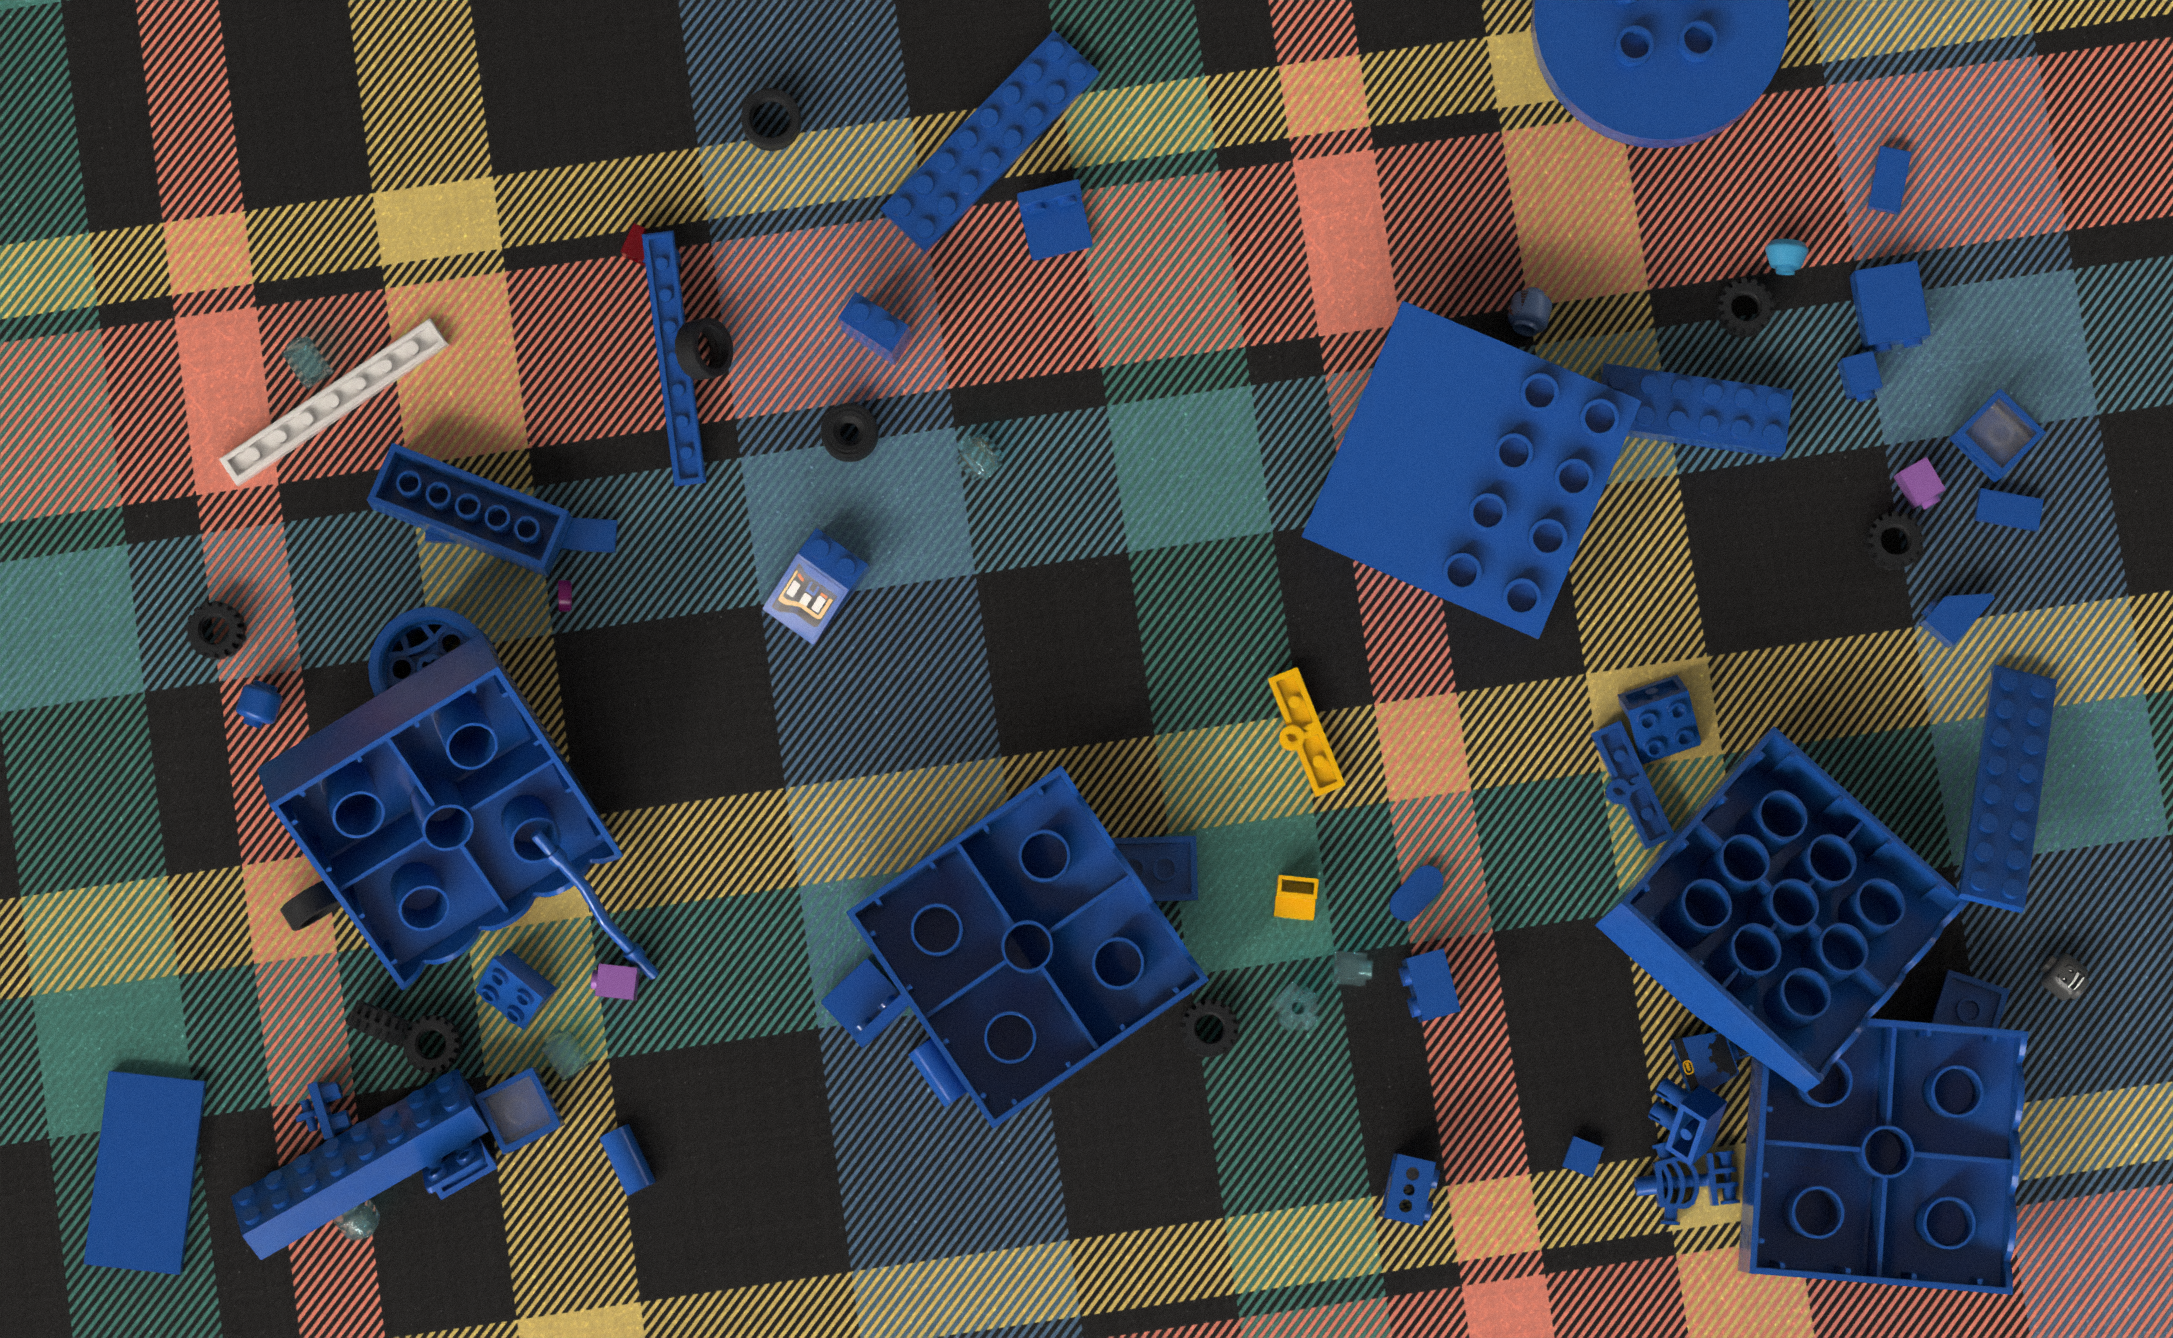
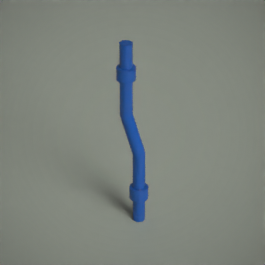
(557, 858)

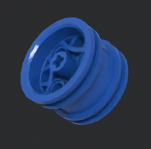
(397, 635)

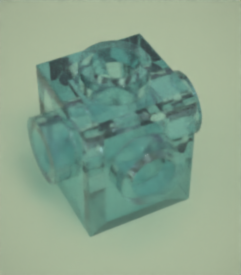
(1283, 1006)

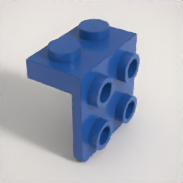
(458, 1168)

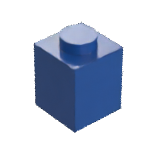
(1860, 376)

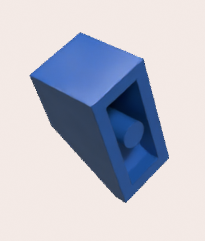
(1953, 616)

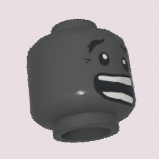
(2064, 976)

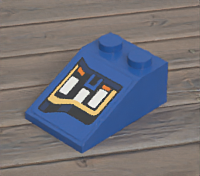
(816, 586)

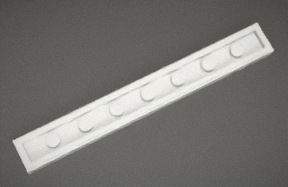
(333, 402)

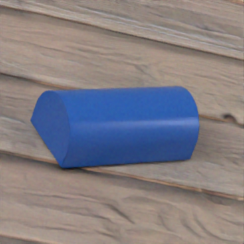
(937, 1073)
(627, 1159)

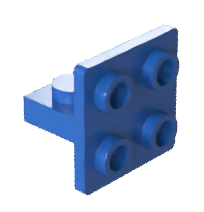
(514, 988)

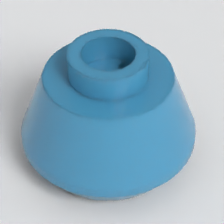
(1786, 255)

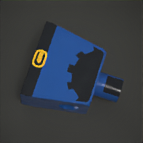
(1706, 1059)

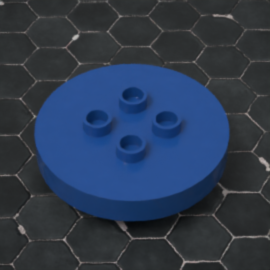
(1658, 66)

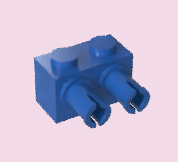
(1693, 1124)

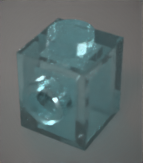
(1350, 968)

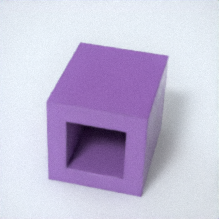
(1920, 484)
(616, 981)

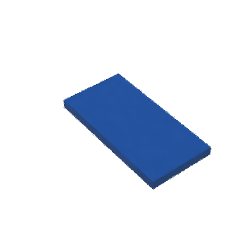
(145, 1172)

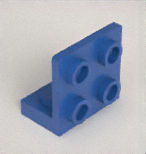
(1054, 220)
(1661, 718)
(865, 1003)

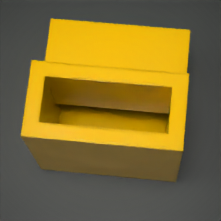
(1295, 897)

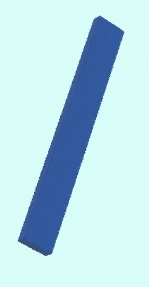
(676, 386)

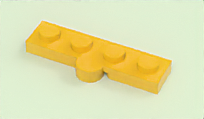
(1305, 733)

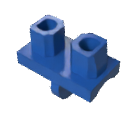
(329, 1123)

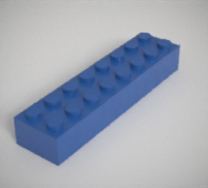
(358, 1164)

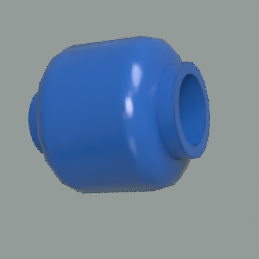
(259, 704)

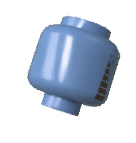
(1529, 311)

